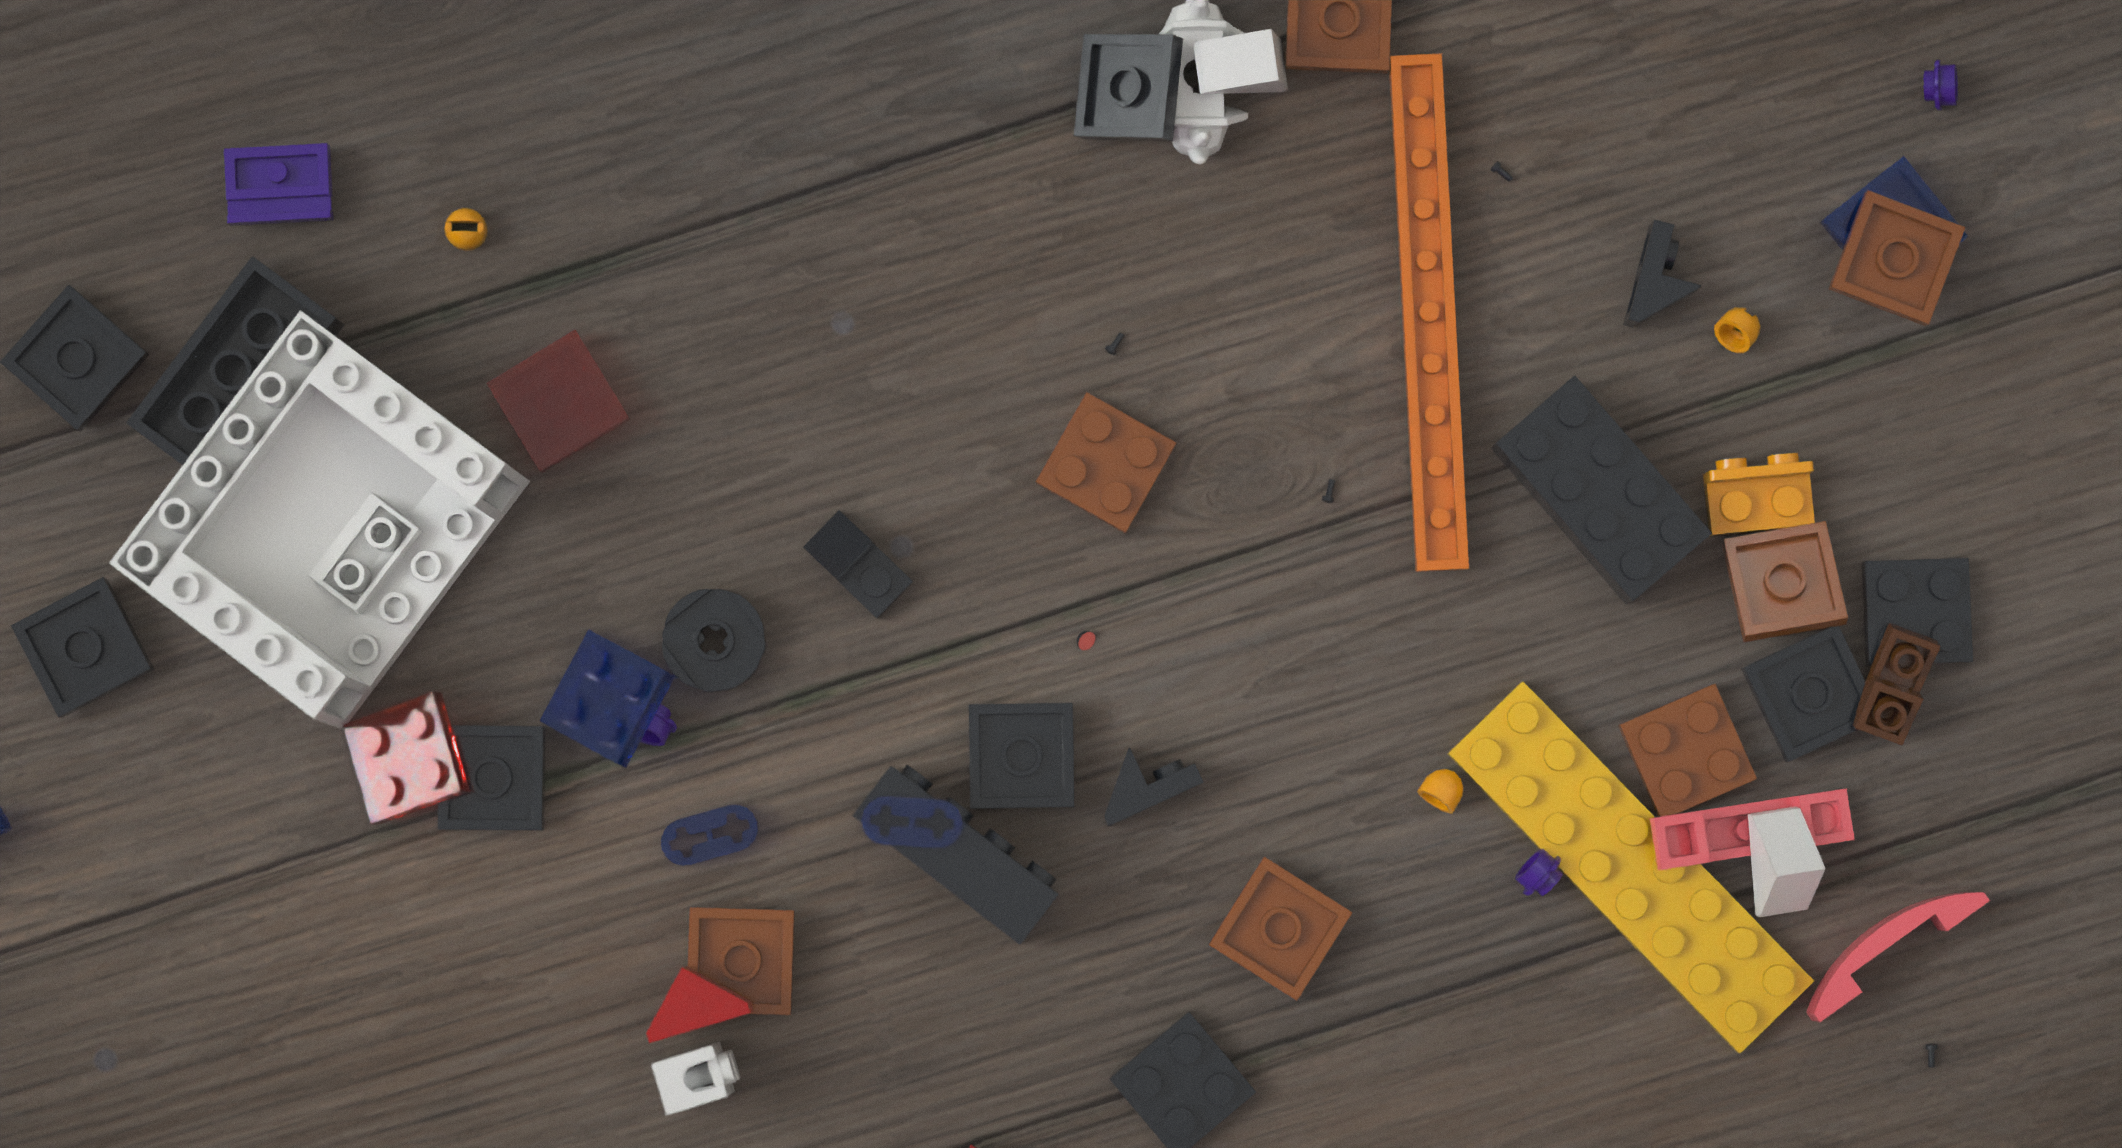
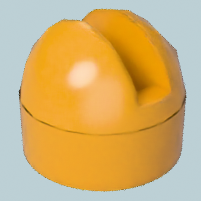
(466, 239)
(1733, 339)
(1442, 790)

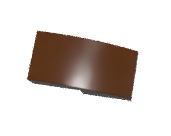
(1895, 683)

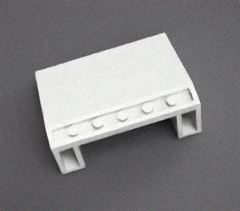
(319, 522)

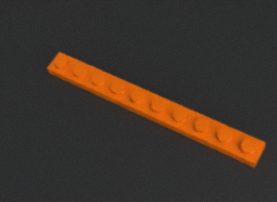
(1428, 313)

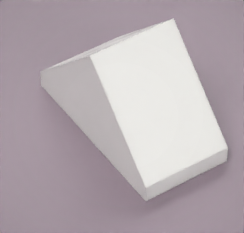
(1241, 64)
(1783, 861)

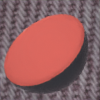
(1085, 640)

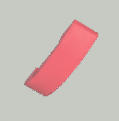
(1724, 831)
(1838, 985)

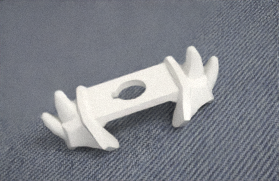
(1199, 118)

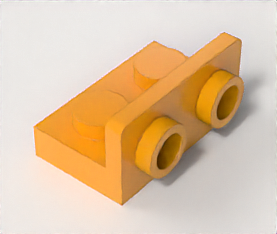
(1758, 496)

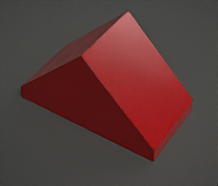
(693, 1004)

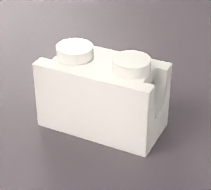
(684, 1085)

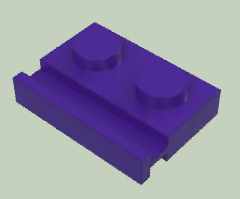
(278, 184)

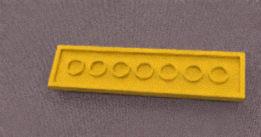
(1607, 850)

